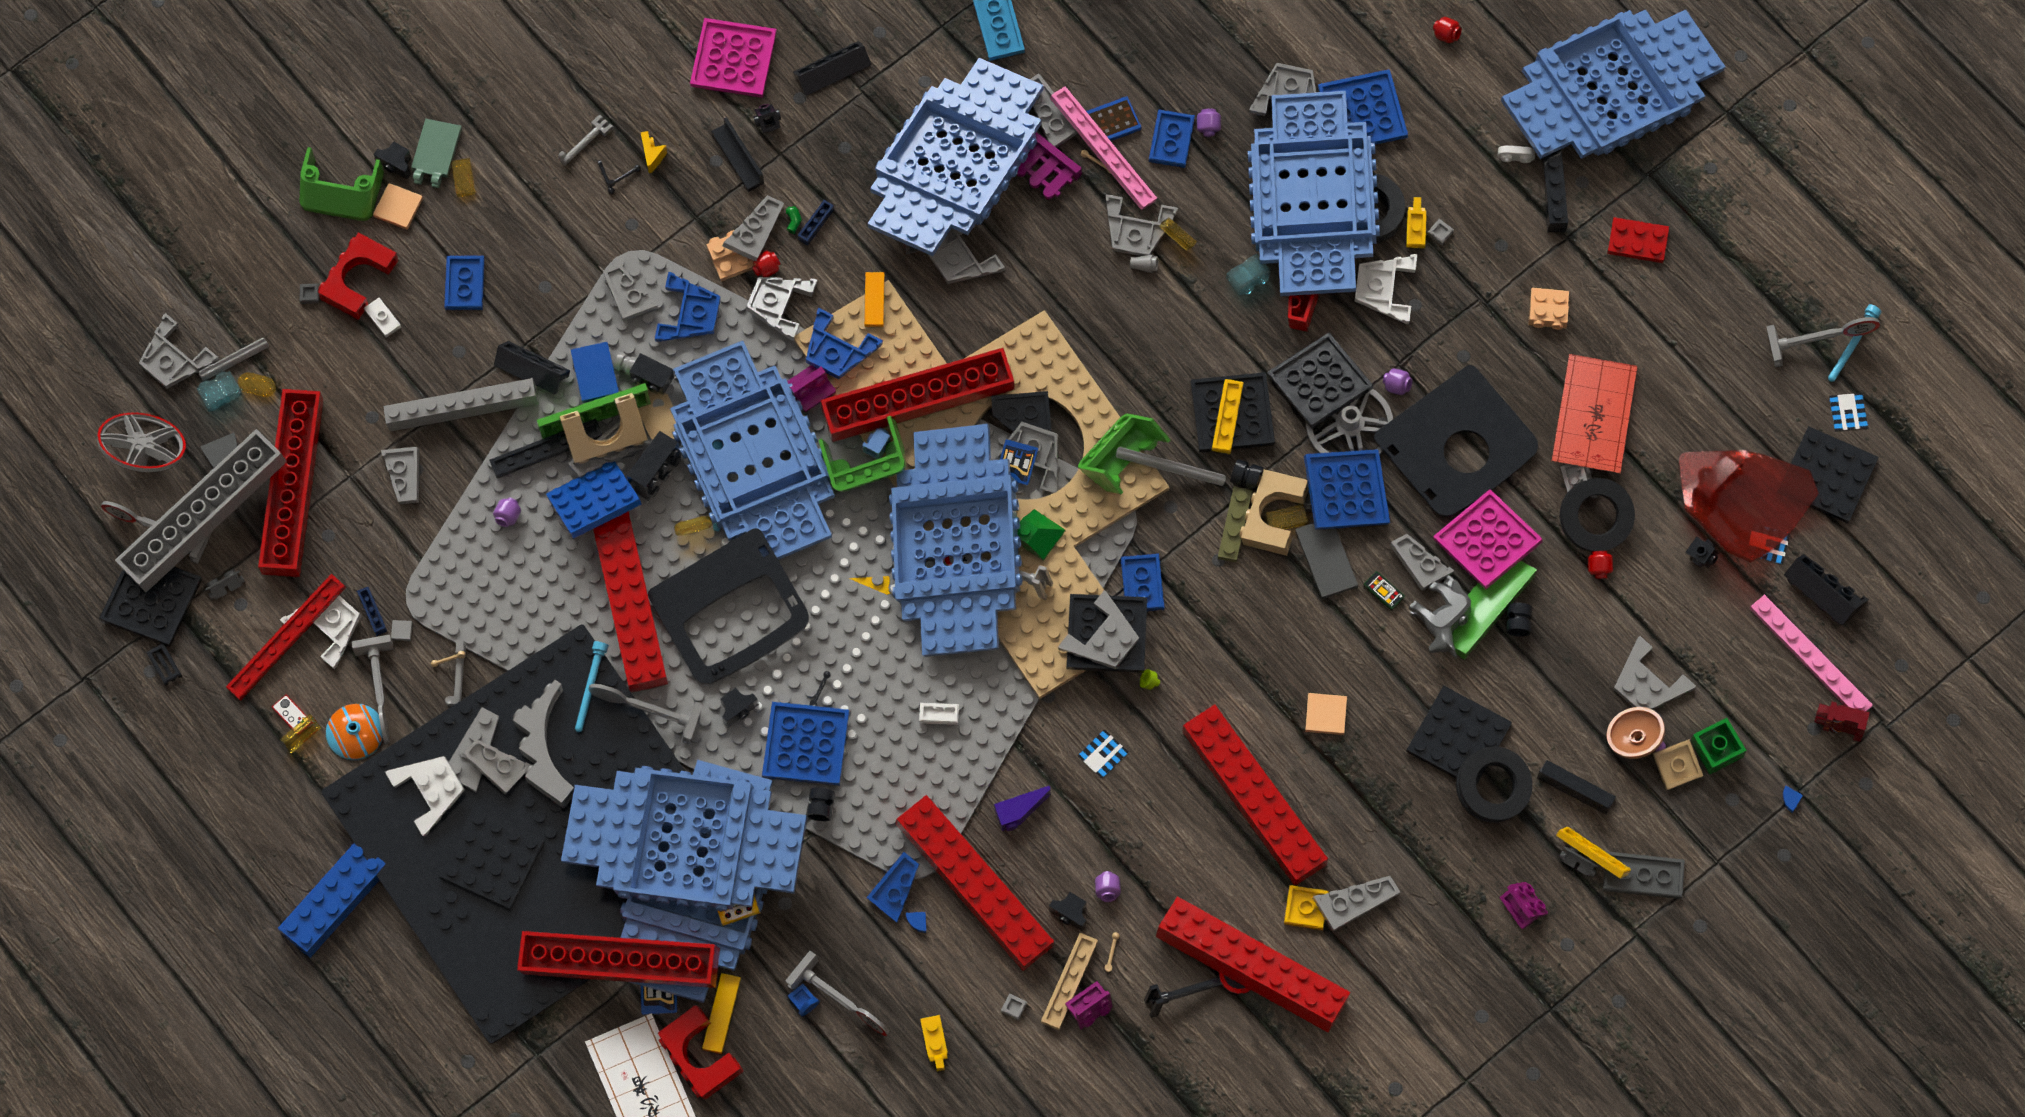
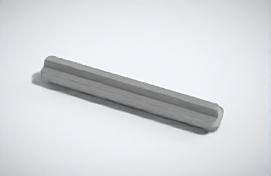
(233, 359)

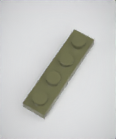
(1235, 520)

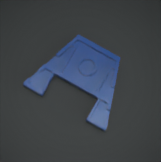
(697, 311)
(833, 353)

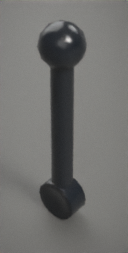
(637, 168)
(611, 190)
(827, 674)

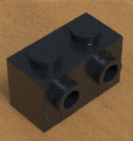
(652, 373)

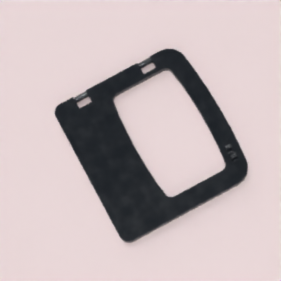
(713, 578)

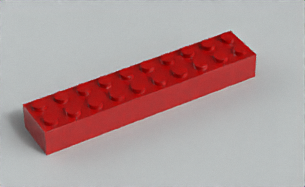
(918, 394)
(291, 484)
(630, 604)
(1255, 795)
(974, 883)
(618, 959)
(1253, 964)

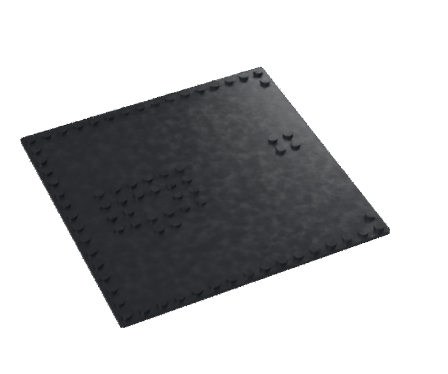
(466, 934)

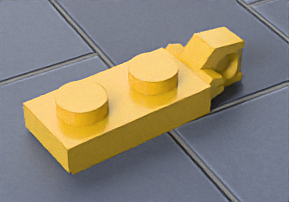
(1416, 225)
(934, 1040)

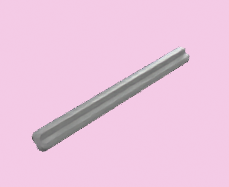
(1170, 466)

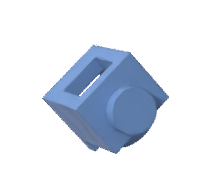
(877, 443)

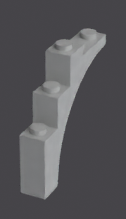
(534, 747)

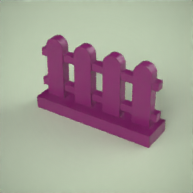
(1055, 159)

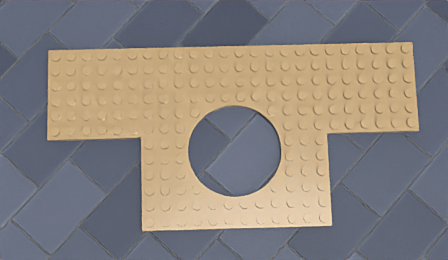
(1039, 363)

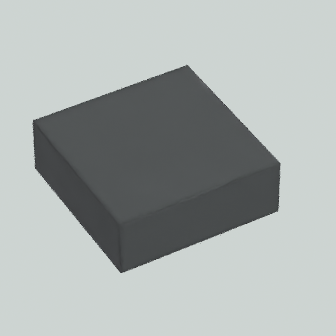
(309, 293)

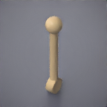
(1085, 153)
(461, 654)
(1108, 967)

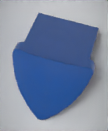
(803, 1000)

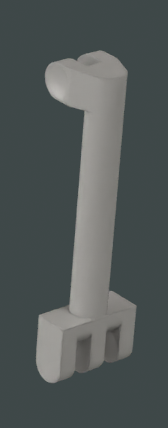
(598, 128)
(452, 700)

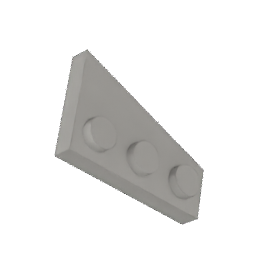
(627, 294)
(404, 473)
(1419, 563)
(497, 766)

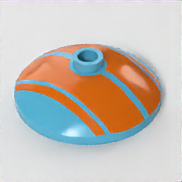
(354, 743)

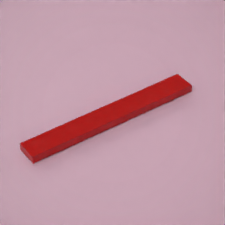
(286, 637)

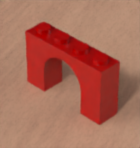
(360, 251)
(677, 1037)

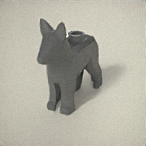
(1447, 617)

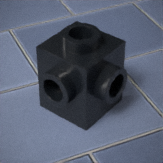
(767, 118)
(1702, 552)

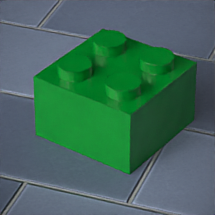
(1718, 746)

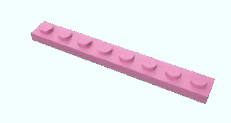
(1103, 148)
(1809, 655)

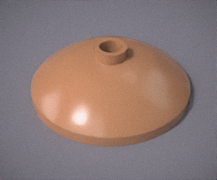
(1633, 725)

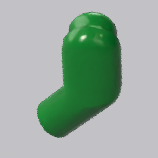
(795, 217)

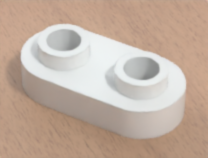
(1516, 153)

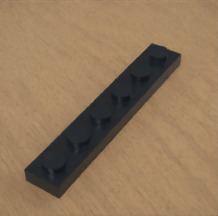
(538, 451)

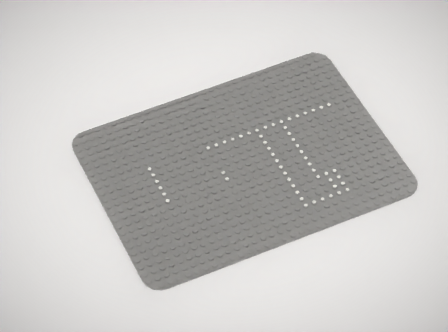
(534, 583)

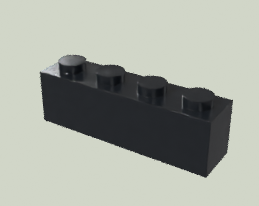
(1824, 589)

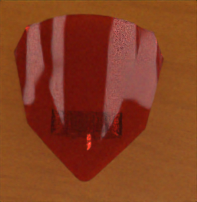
(1745, 498)

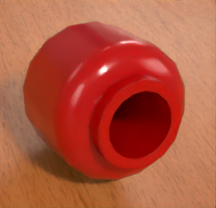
(1447, 30)
(766, 264)
(1600, 564)

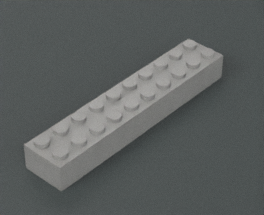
(201, 510)

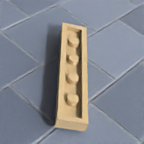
(1069, 981)

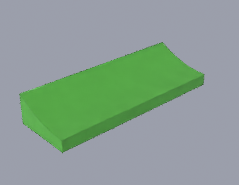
(599, 409)
(1489, 606)

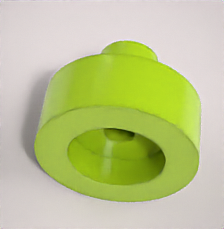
(1149, 679)

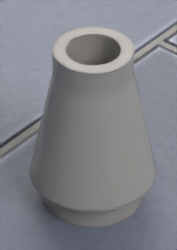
(1145, 263)

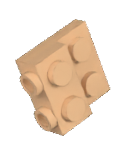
(727, 262)
(1548, 308)

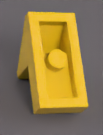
(653, 154)

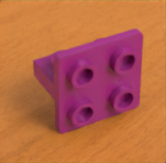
(811, 387)
(1523, 904)
(1090, 1005)

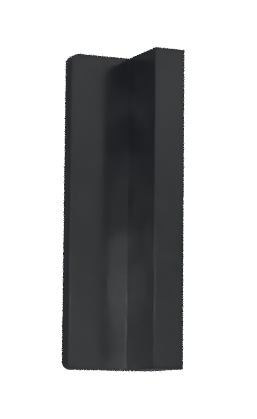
(832, 67)
(738, 155)
(529, 365)
(1576, 787)

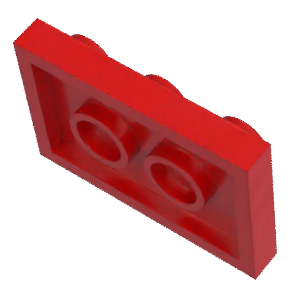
(1638, 240)

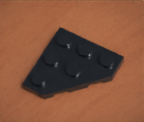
(1022, 407)

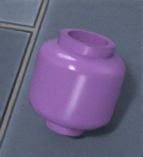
(1208, 122)
(1397, 381)
(507, 512)
(1107, 886)

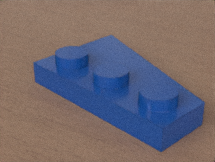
(895, 886)

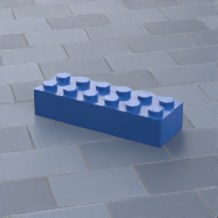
(331, 900)

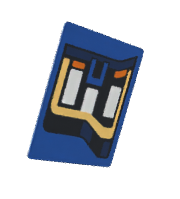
(1021, 460)
(657, 1002)

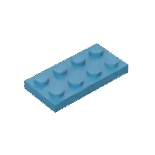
(999, 28)

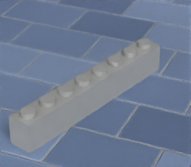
(461, 404)

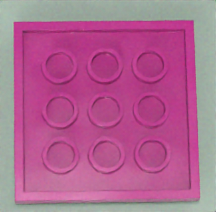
(733, 57)
(1487, 539)

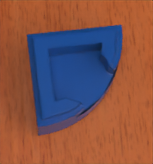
(1791, 798)
(917, 921)

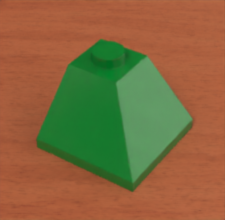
(1039, 534)

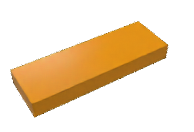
(874, 299)

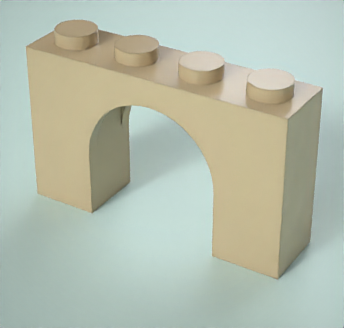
(629, 433)
(1271, 487)

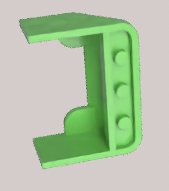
(339, 199)
(1128, 432)
(846, 478)

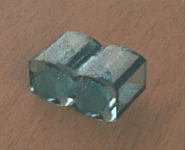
(1248, 274)
(219, 391)

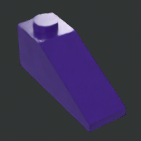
(1017, 809)

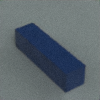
(816, 222)
(372, 611)

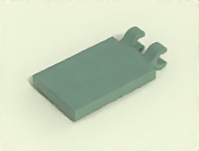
(435, 151)

